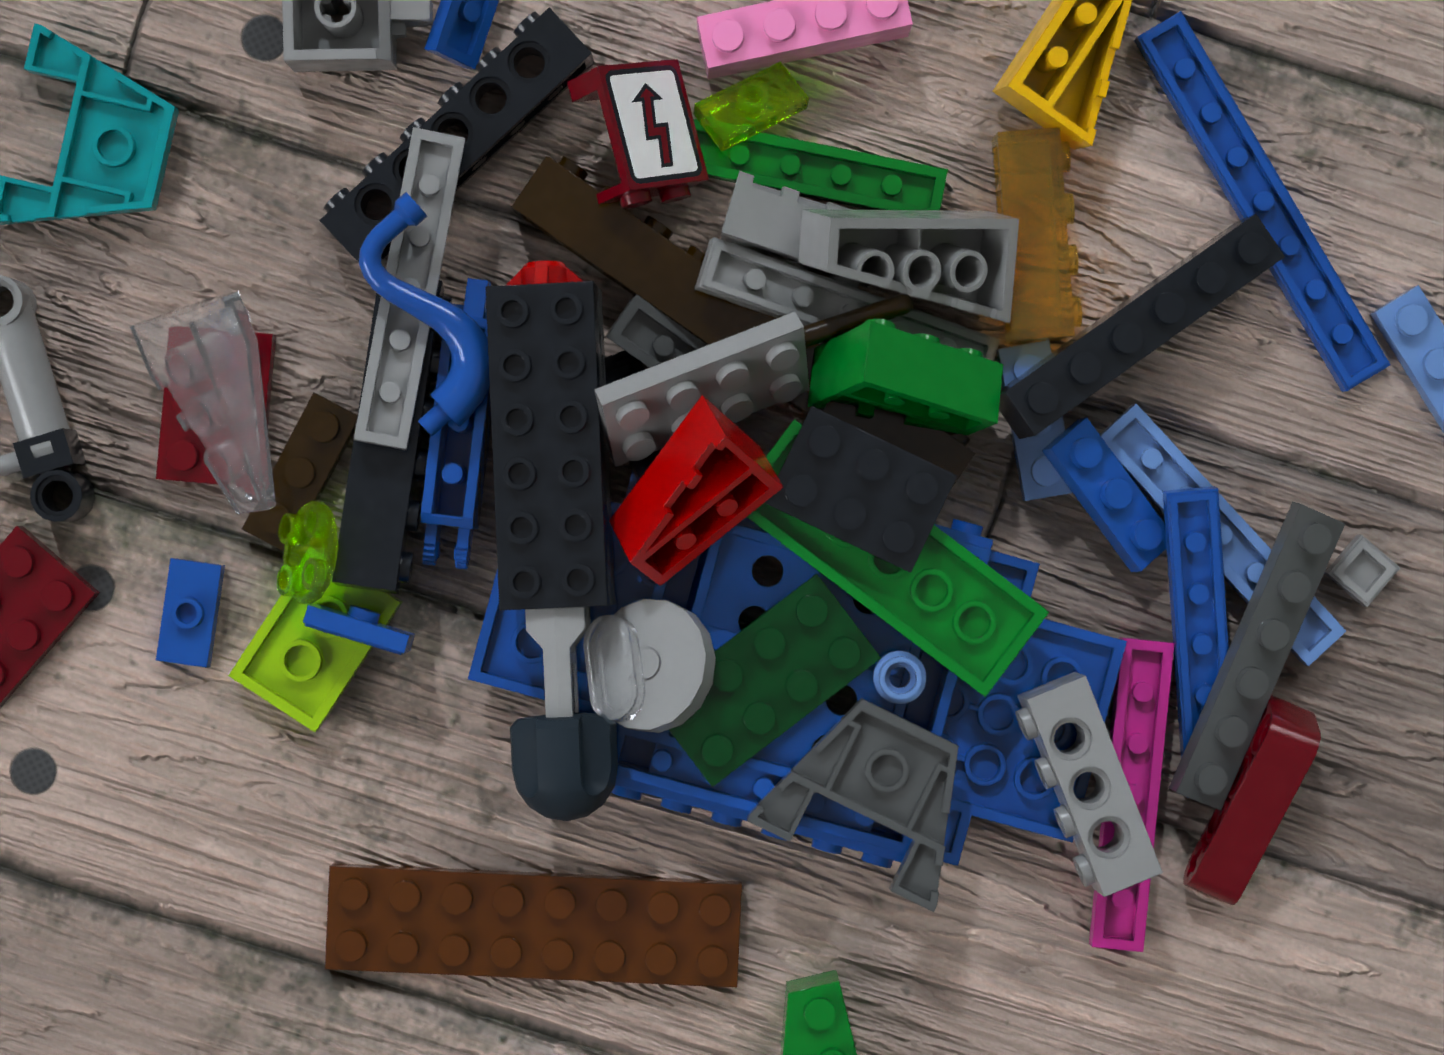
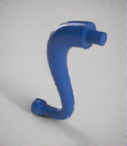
(469, 371)

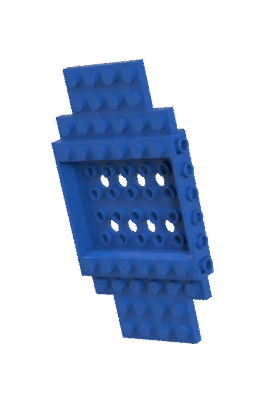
(994, 759)

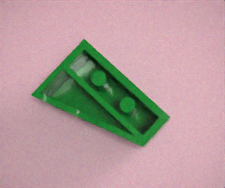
(908, 376)
(816, 1017)

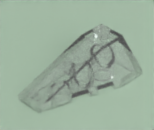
(214, 374)

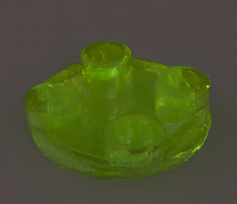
(308, 552)

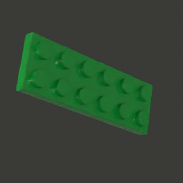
(945, 606)

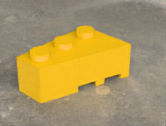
(1066, 66)

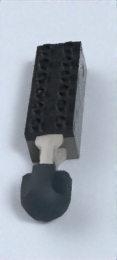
(553, 519)

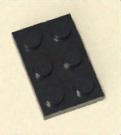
(861, 489)

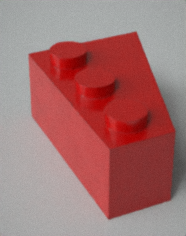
(693, 493)

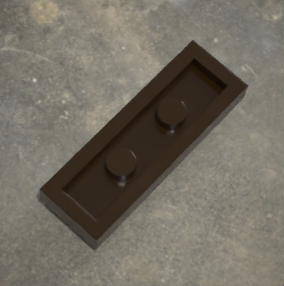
(304, 464)

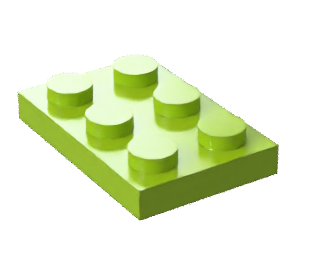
(302, 666)

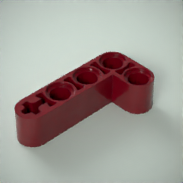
(1256, 802)

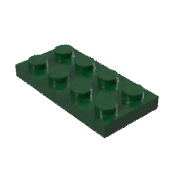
(774, 678)

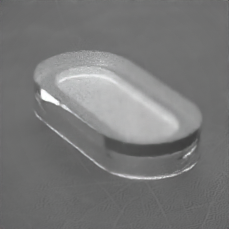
(614, 668)

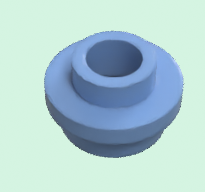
(911, 689)

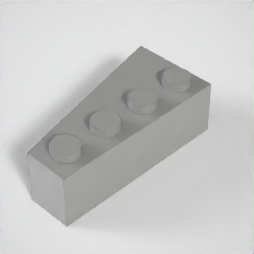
(927, 254)

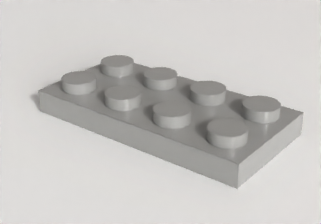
(734, 374)

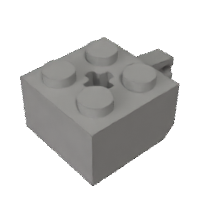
(358, 43)

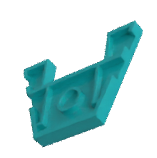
(111, 144)

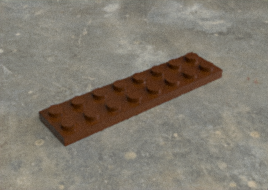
(533, 925)

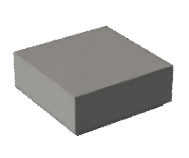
(1362, 570)

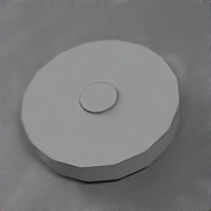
(675, 663)

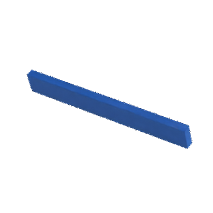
(1257, 189)

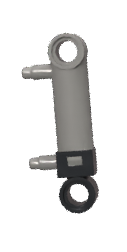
(46, 442)

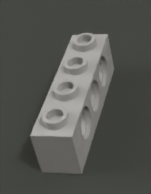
(1130, 854)

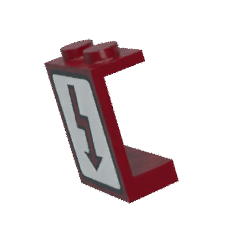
(647, 130)

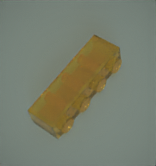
(1031, 188)

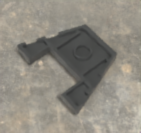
(885, 773)

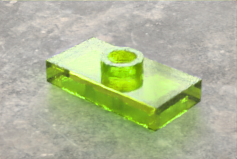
(751, 106)

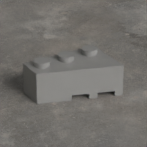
(771, 222)

